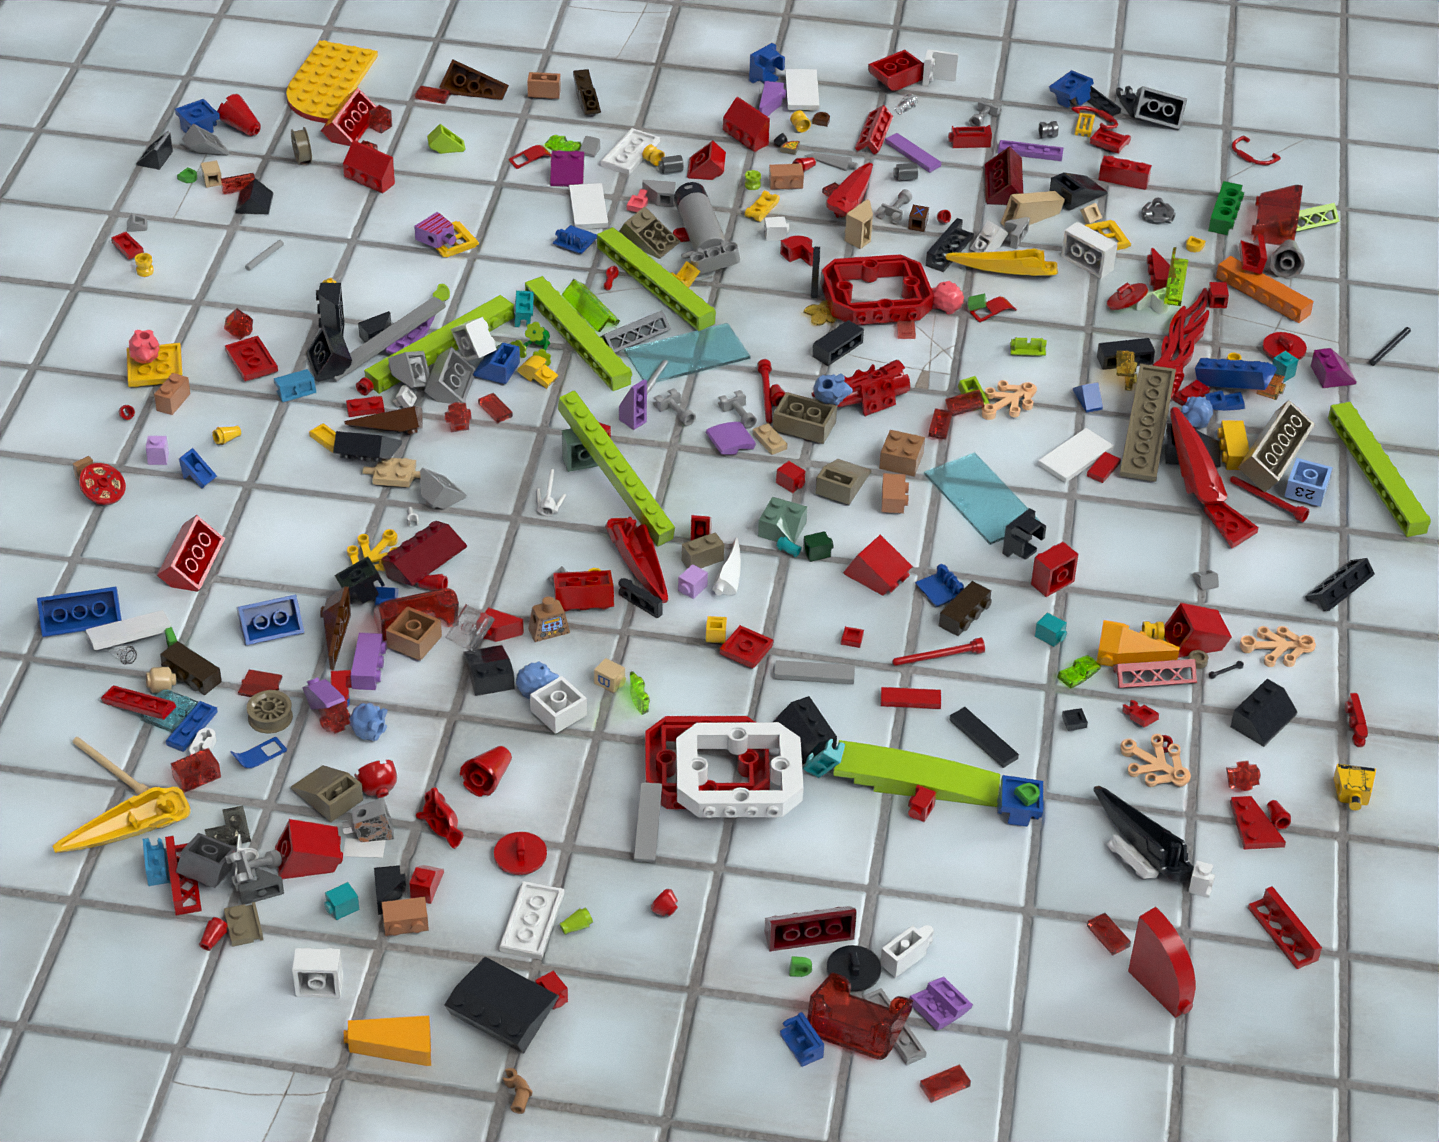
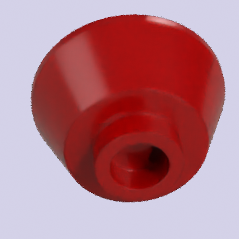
(665, 903)

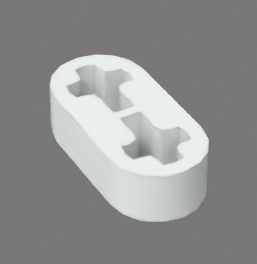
(199, 743)

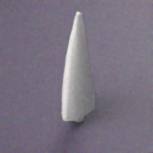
(728, 577)

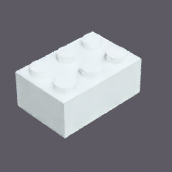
(1089, 250)

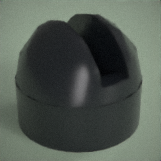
(780, 139)

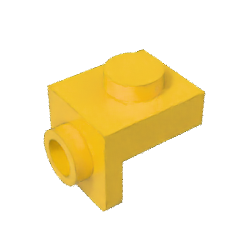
(687, 274)

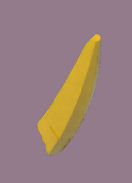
(1019, 262)
(133, 817)

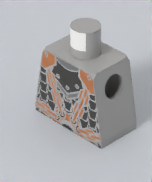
(370, 822)

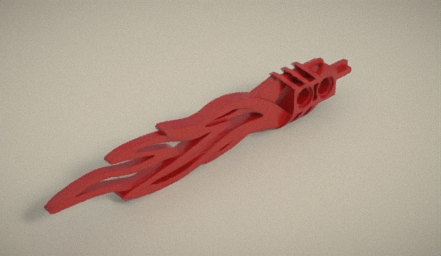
(1195, 333)

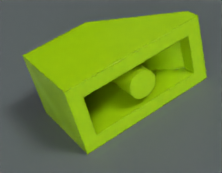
(445, 141)

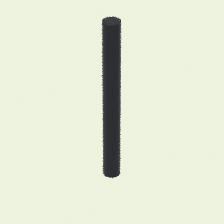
(1390, 346)

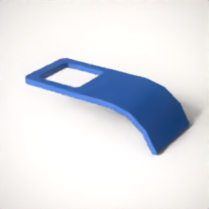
(256, 756)

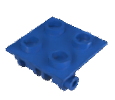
(574, 239)
(941, 586)

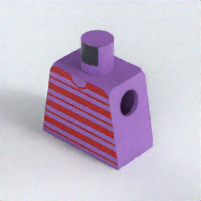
(435, 231)

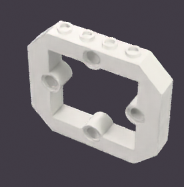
(737, 738)

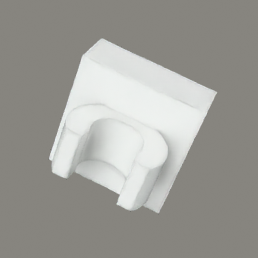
(405, 397)

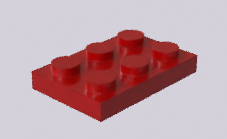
(251, 358)

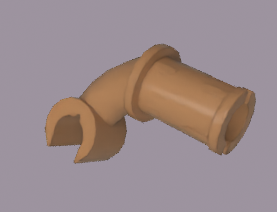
(522, 1090)

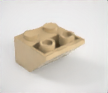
(859, 225)

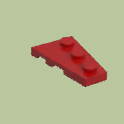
(1230, 523)
(1254, 826)

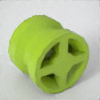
(752, 180)

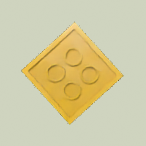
(157, 371)

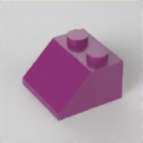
(567, 168)
(1331, 369)

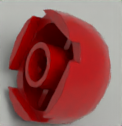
(377, 778)

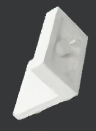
(939, 66)

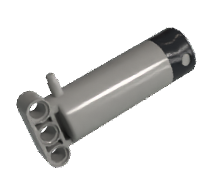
(704, 231)

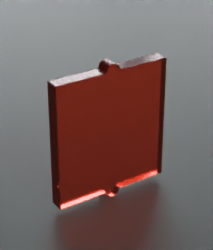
(259, 681)

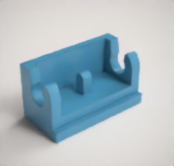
(295, 385)
(156, 863)

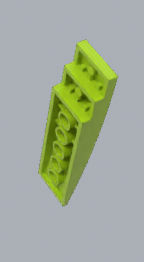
(901, 771)

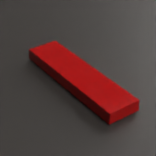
(138, 702)

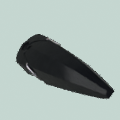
(1151, 840)

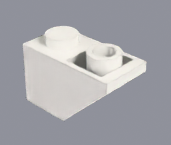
(989, 238)

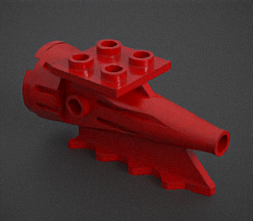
(876, 387)

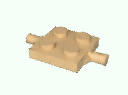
(394, 472)

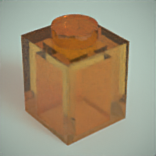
(1274, 388)

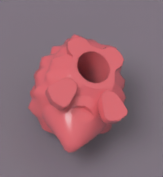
(947, 297)
(143, 346)

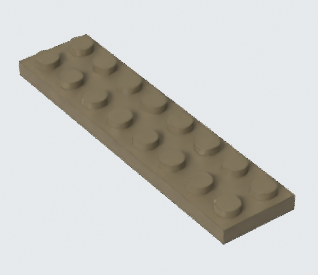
(1147, 423)

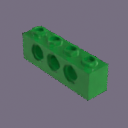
(1226, 208)

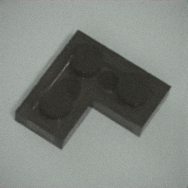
(235, 824)

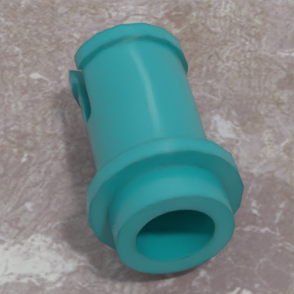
(788, 546)

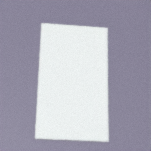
(355, 848)

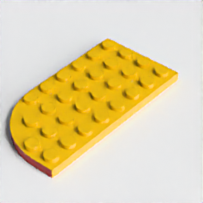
(327, 78)

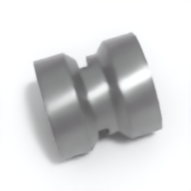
(1048, 129)

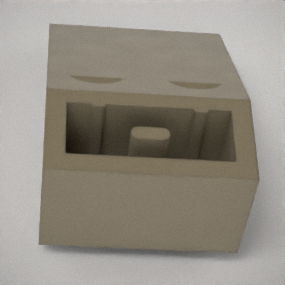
(649, 234)
(841, 480)
(330, 791)

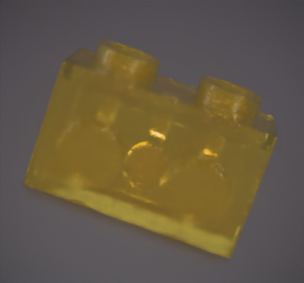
(1126, 367)

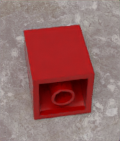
(879, 567)
(1196, 629)
(308, 849)

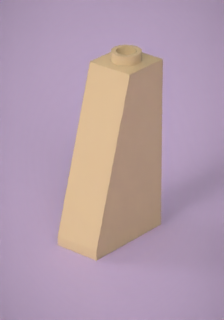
(1033, 205)

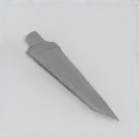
(836, 161)

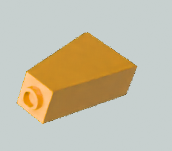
(391, 1038)

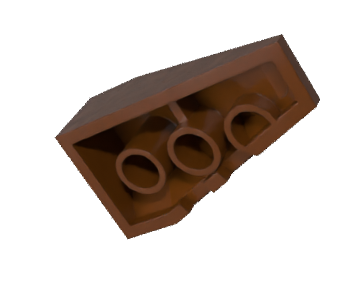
(469, 82)
(402, 420)
(336, 618)

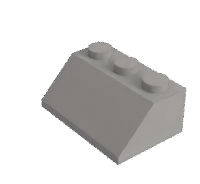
(450, 378)

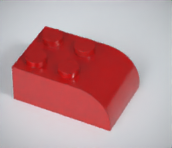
(897, 70)

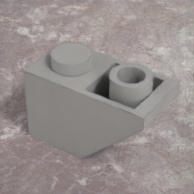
(660, 192)

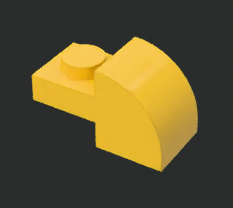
(536, 369)
(716, 629)

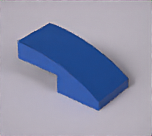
(1226, 402)

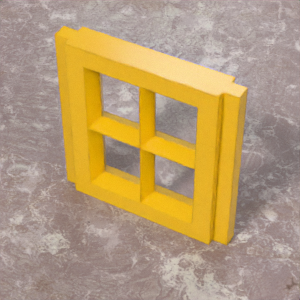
(471, 241)
(1123, 241)

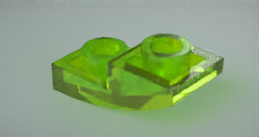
(560, 143)
(1082, 669)
(639, 697)

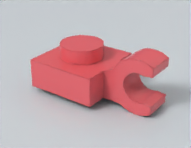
(637, 202)

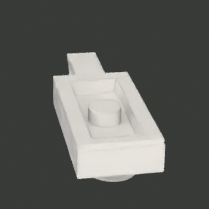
(1132, 857)

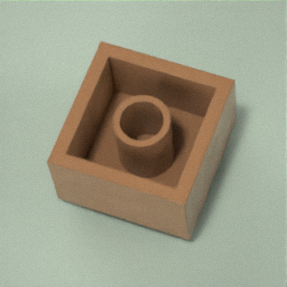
(902, 452)
(413, 633)

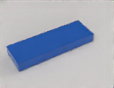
(191, 725)

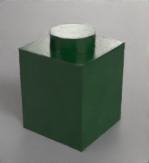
(817, 546)

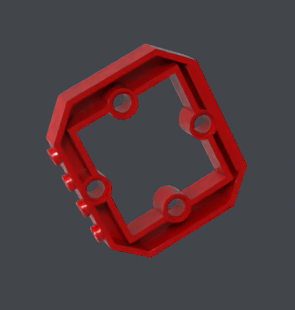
(915, 289)
(661, 762)

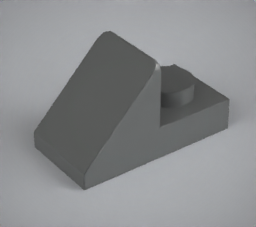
(265, 887)

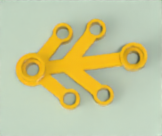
(389, 538)

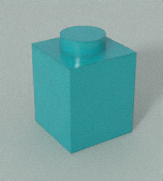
(1286, 365)
(1051, 629)
(341, 901)

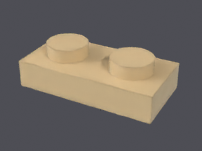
(770, 439)

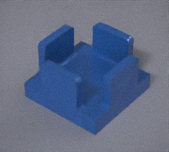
(764, 63)
(1072, 86)
(197, 113)
(1010, 803)

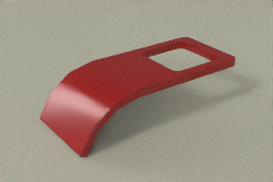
(532, 154)
(995, 306)

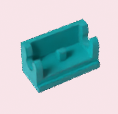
(523, 307)
(824, 760)

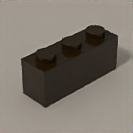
(965, 608)
(191, 668)

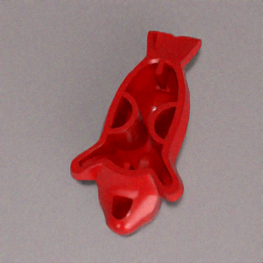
(441, 817)

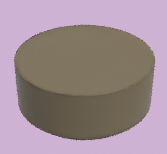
(1200, 657)

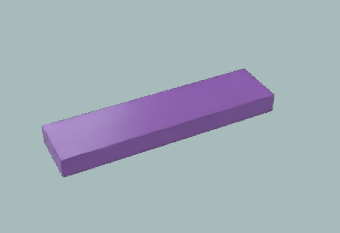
(1033, 150)
(913, 152)

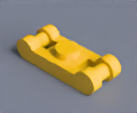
(762, 207)

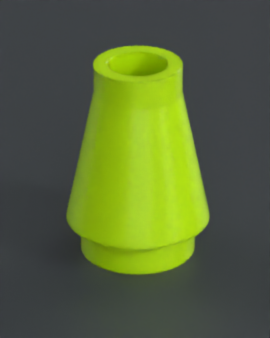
(578, 920)

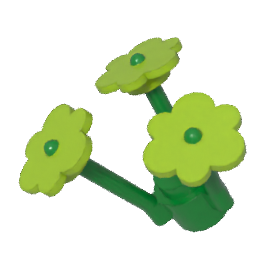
(540, 337)

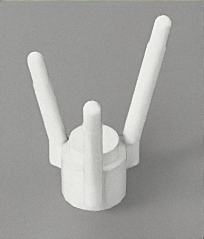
(547, 506)

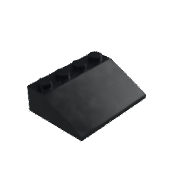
(501, 1003)

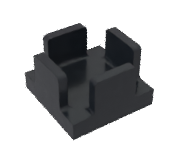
(1020, 532)
(360, 580)

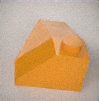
(1124, 646)

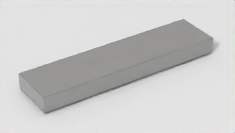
(814, 672)
(648, 822)
(906, 1044)

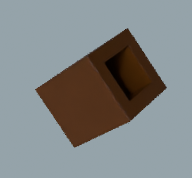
(918, 218)

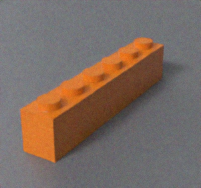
(1265, 290)

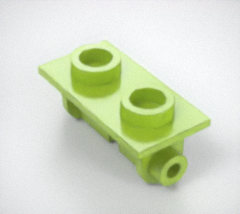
(1020, 346)

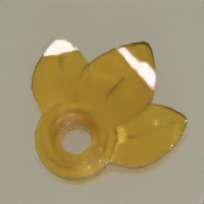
(820, 313)

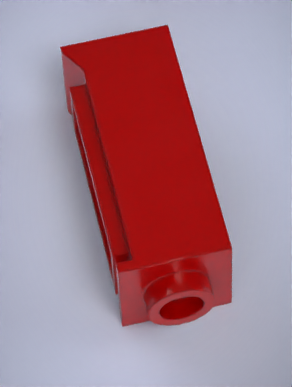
(970, 137)

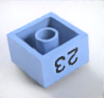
(1308, 482)

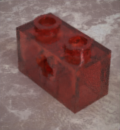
(195, 770)

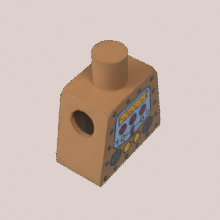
(548, 620)

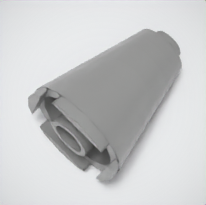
(1287, 260)

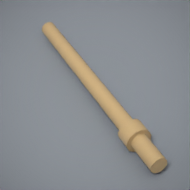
(139, 788)

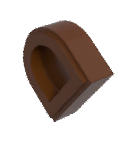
(821, 119)

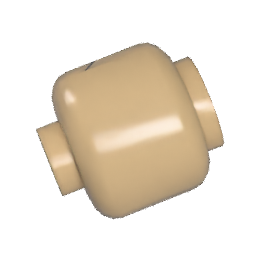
(160, 679)

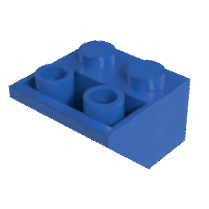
(499, 364)

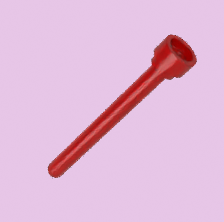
(764, 368)
(1300, 513)
(976, 646)

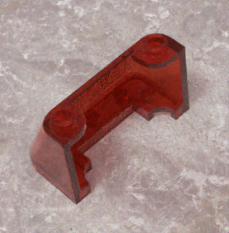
(1278, 214)
(440, 602)
(856, 1021)

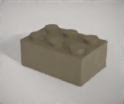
(804, 417)

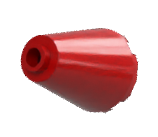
(238, 115)
(485, 771)

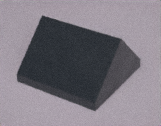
(157, 152)
(254, 199)

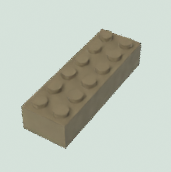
(1276, 446)

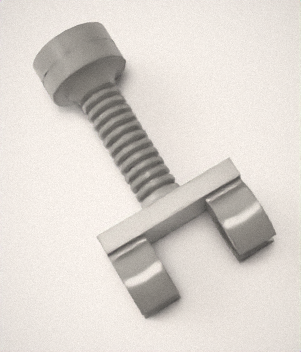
(985, 108)
(904, 197)
(672, 401)
(736, 403)
(271, 859)

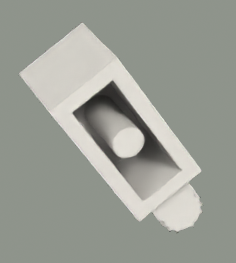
(906, 949)

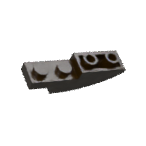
(585, 92)

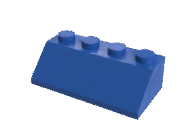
(1234, 373)
(78, 611)

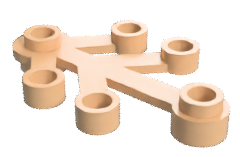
(1024, 390)
(1301, 644)
(1156, 763)

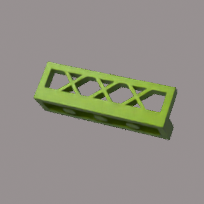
(1306, 215)

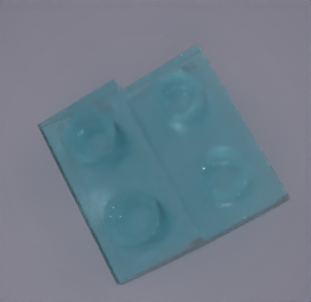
(183, 707)

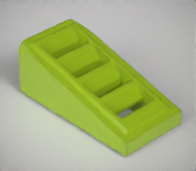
(972, 382)

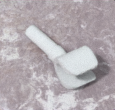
(412, 516)

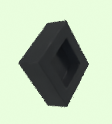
(1074, 719)

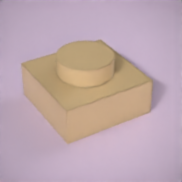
(1091, 213)

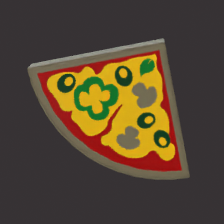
(790, 147)

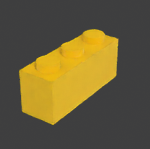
(1233, 443)

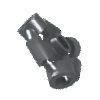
(1158, 211)

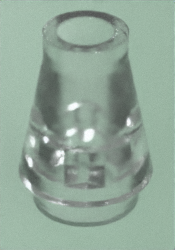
(907, 103)
(124, 653)

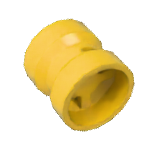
(800, 121)
(652, 154)
(144, 264)
(1153, 630)

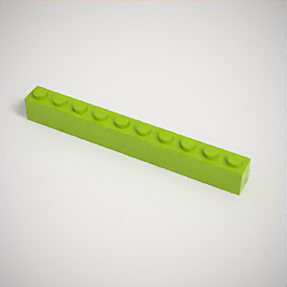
(656, 279)
(494, 312)
(579, 334)
(616, 468)
(1379, 469)

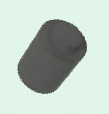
(671, 164)
(906, 171)

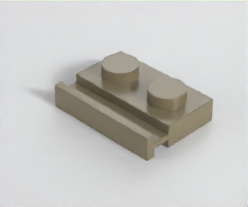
(243, 924)

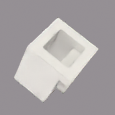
(1202, 879)

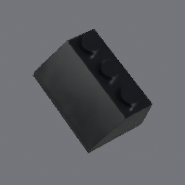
(1159, 107)
(330, 306)
(328, 354)
(365, 446)
(1264, 713)
(808, 723)

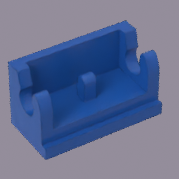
(802, 1039)

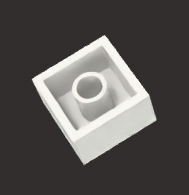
(474, 339)
(558, 704)
(317, 973)

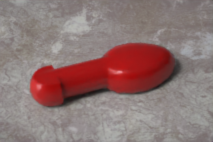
(611, 274)

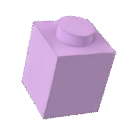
(157, 450)
(692, 581)

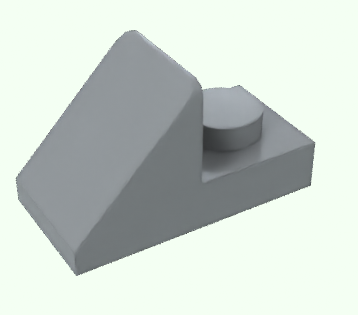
(1017, 230)

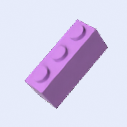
(368, 661)

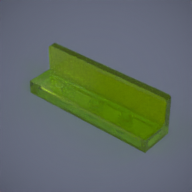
(1175, 280)
(589, 305)

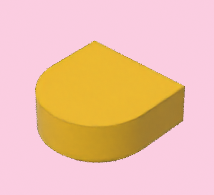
(1195, 244)

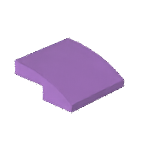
(730, 437)
(940, 1003)

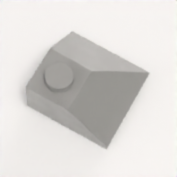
(203, 142)
(410, 368)
(439, 490)

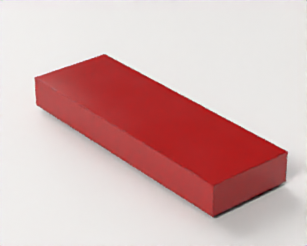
(911, 697)

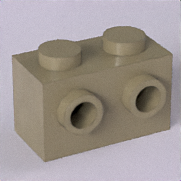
(703, 551)

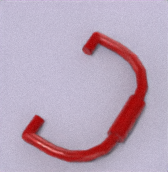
(1101, 113)
(1247, 157)

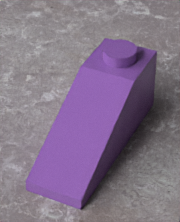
(772, 97)
(634, 406)
(321, 694)

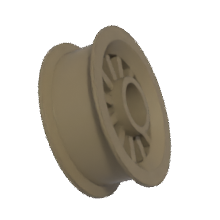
(301, 145)
(269, 711)

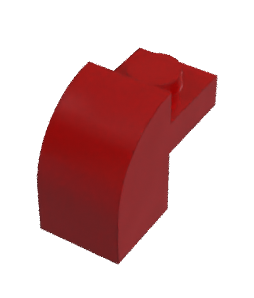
(796, 248)

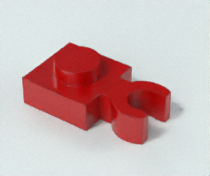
(1141, 715)

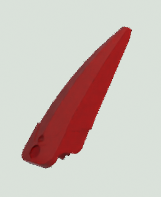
(850, 191)
(1195, 462)
(638, 553)

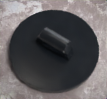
(857, 965)

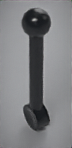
(1239, 664)

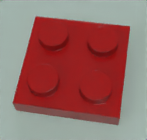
(746, 646)

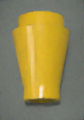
(225, 434)

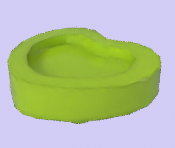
(442, 292)

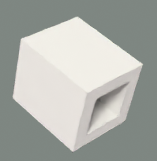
(775, 228)

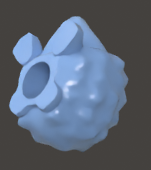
(831, 389)
(1198, 411)
(533, 678)
(368, 721)

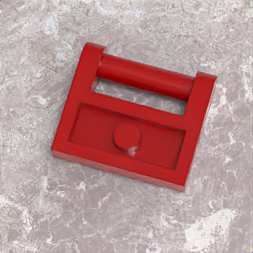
(1110, 140)

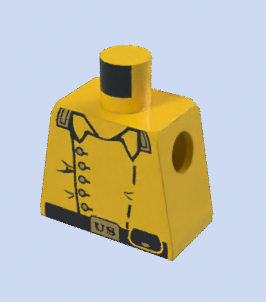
(1354, 784)

